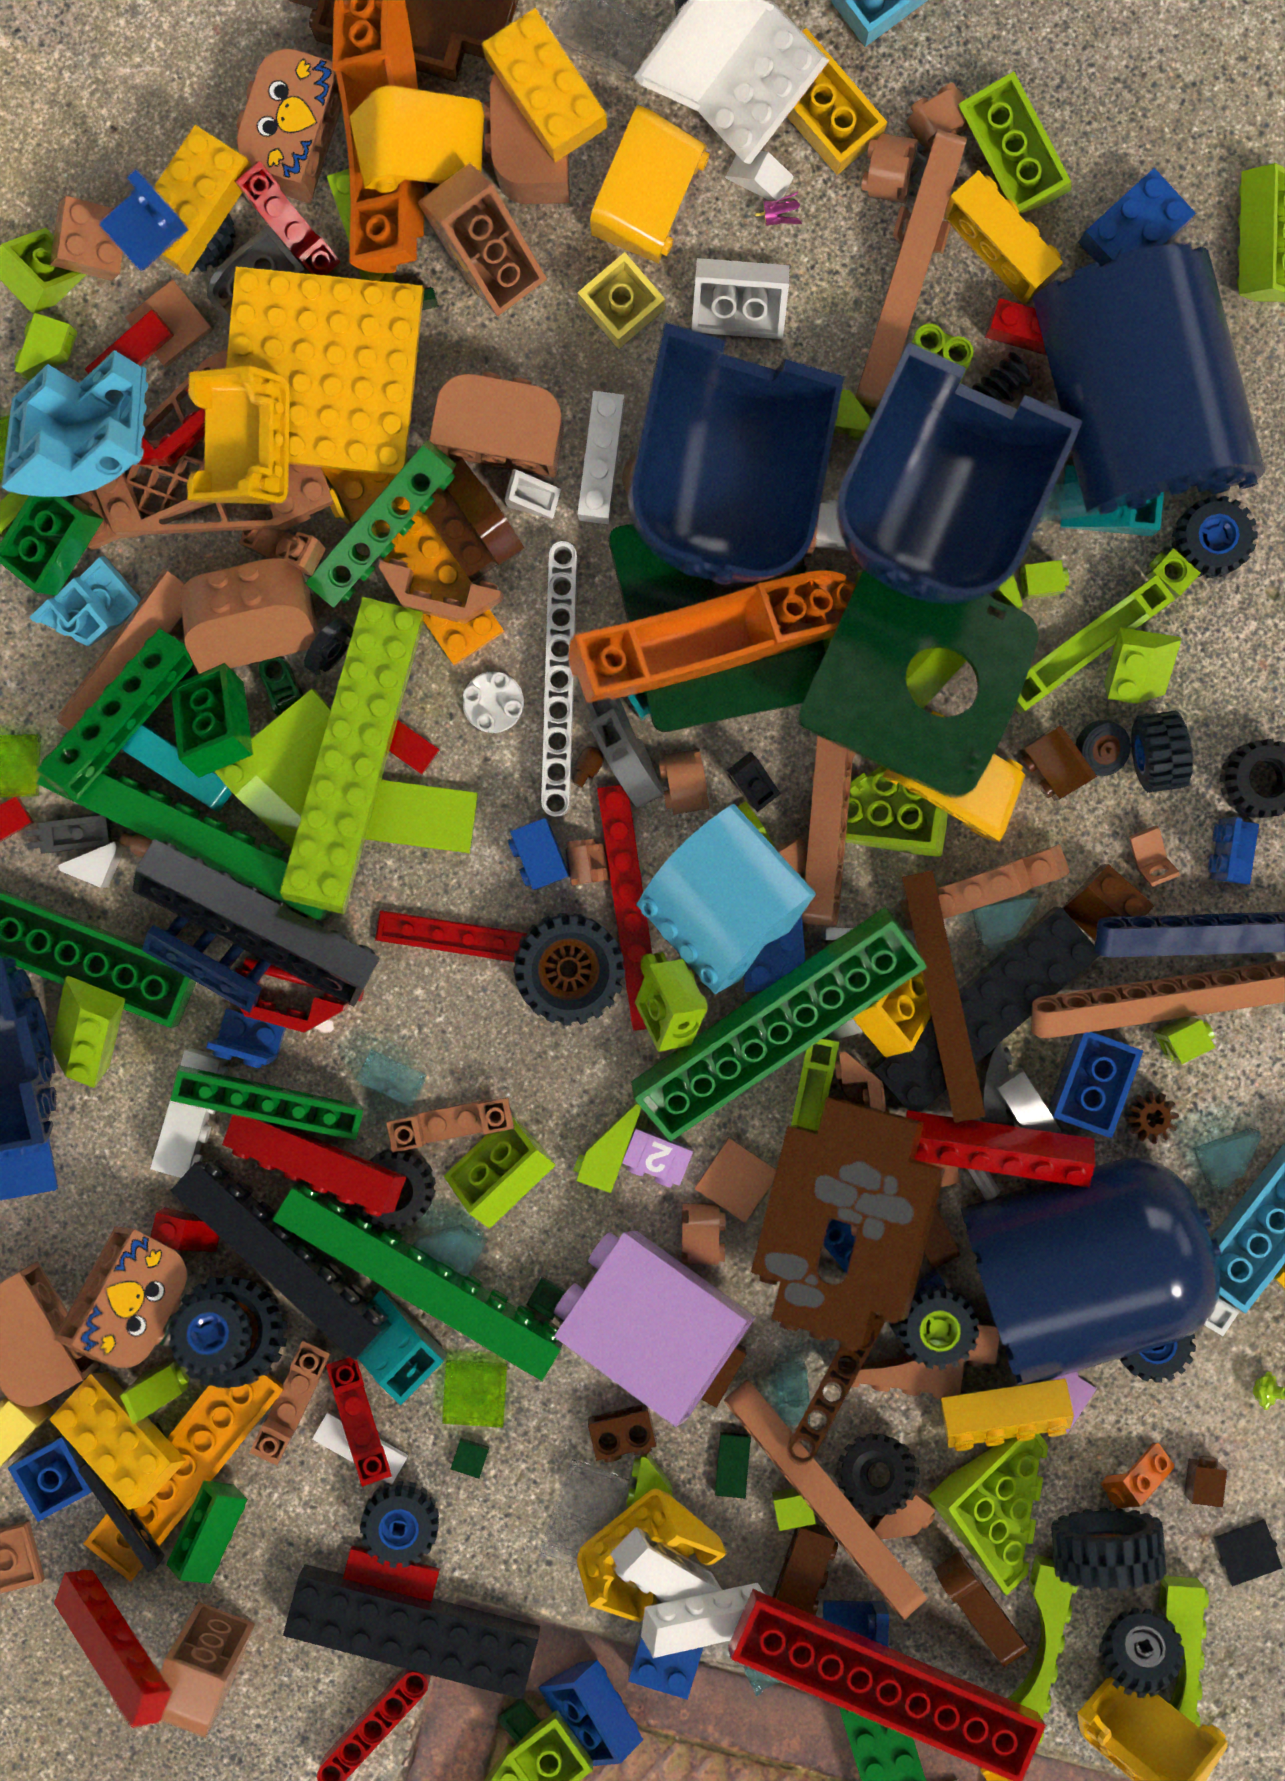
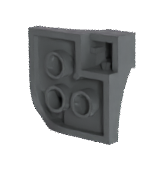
(260, 252)

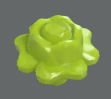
(1267, 1390)

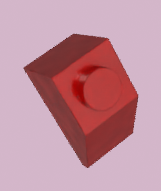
(183, 1231)

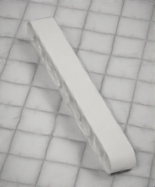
(553, 665)

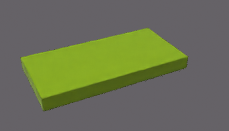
(423, 816)

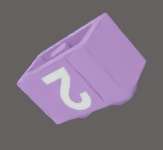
(657, 1156)

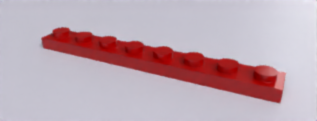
(626, 889)

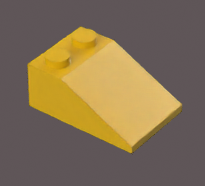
(897, 1018)

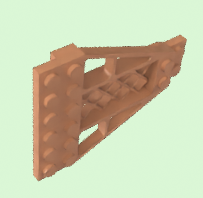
(125, 515)

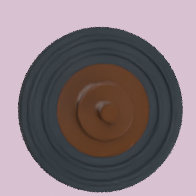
(1104, 746)

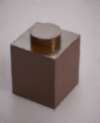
(1205, 1481)

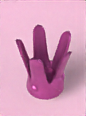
(773, 208)

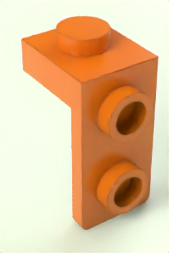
(1141, 1480)

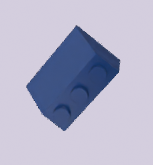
(593, 1712)

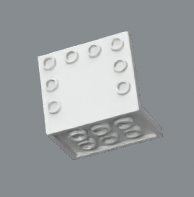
(734, 66)

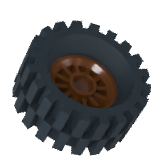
(581, 1001)
(265, 1323)
(1108, 1549)

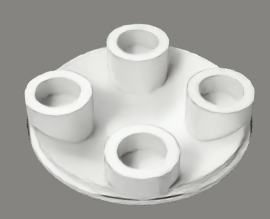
(493, 702)

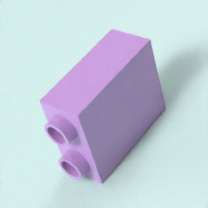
(651, 1324)

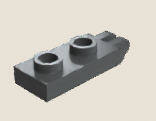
(71, 834)

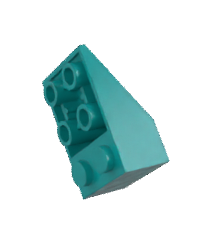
(1139, 521)
(403, 1353)

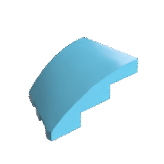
(90, 604)

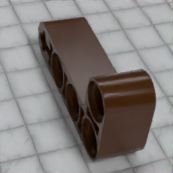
(483, 513)
(981, 1608)

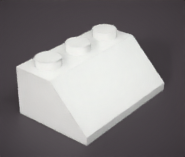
(740, 298)

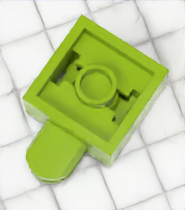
(669, 1002)

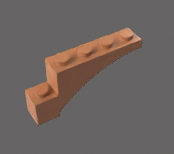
(999, 883)
(916, 1378)

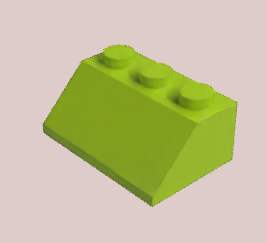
(86, 1031)
(498, 1173)

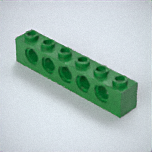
(426, 460)
(116, 729)
(266, 1102)

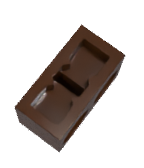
(619, 1424)

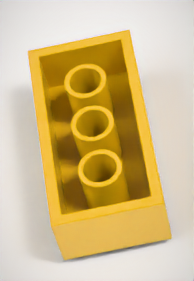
(545, 85)
(836, 115)
(201, 192)
(1002, 237)
(1007, 1414)
(126, 1456)

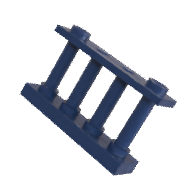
(203, 969)

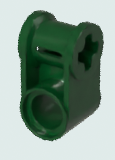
(280, 687)

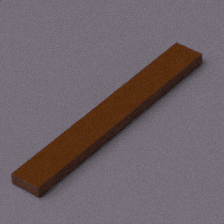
(943, 997)

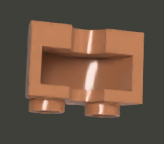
(937, 113)
(889, 167)
(685, 781)
(587, 862)
(701, 1234)

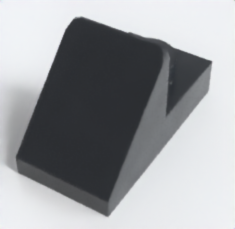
(753, 781)

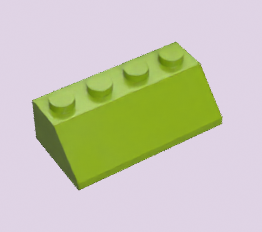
(1016, 144)
(1262, 234)

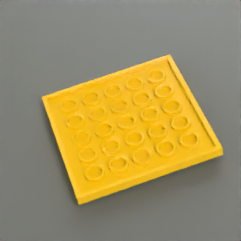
(345, 357)

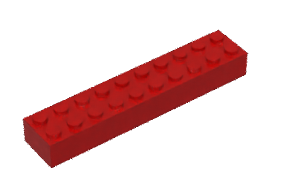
(886, 1686)

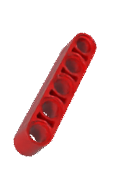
(366, 1737)

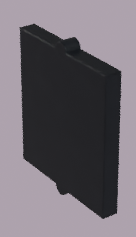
(1248, 1552)

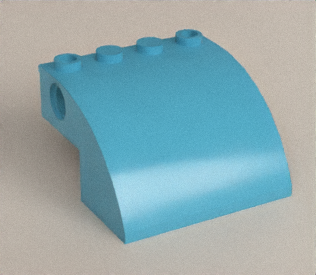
(73, 433)
(724, 898)

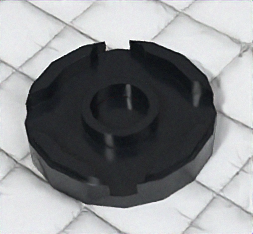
(328, 647)

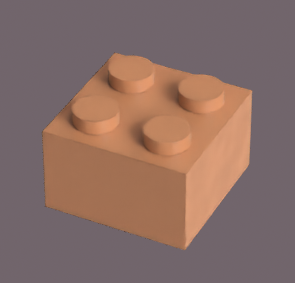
(82, 243)

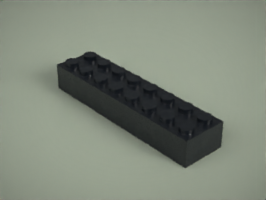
(254, 922)
(994, 1004)
(282, 1257)
(412, 1632)

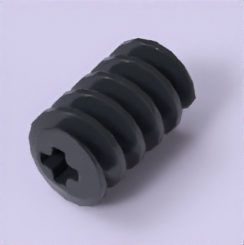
(1005, 379)

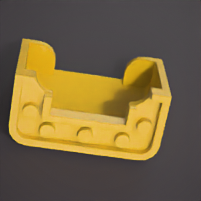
(415, 136)
(646, 185)
(242, 436)
(987, 806)
(665, 1522)
(1149, 1736)

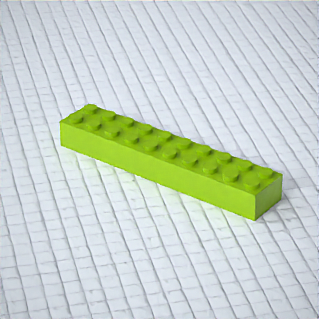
(352, 756)

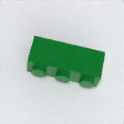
(206, 1532)

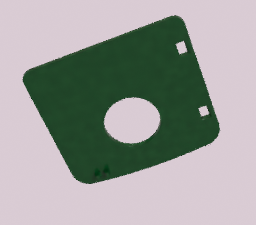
(768, 684)
(863, 692)

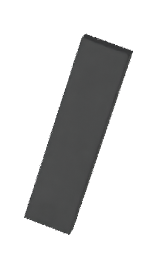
(125, 1520)

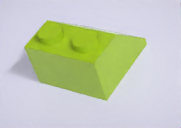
(28, 272)
(1140, 665)
(550, 1753)

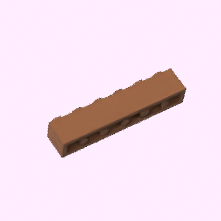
(156, 610)

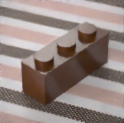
(459, 535)
(805, 1567)

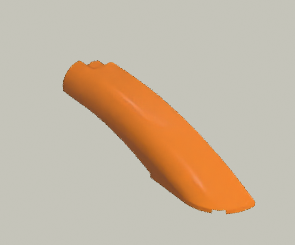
(369, 53)
(709, 635)

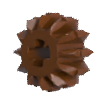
(1156, 1106)

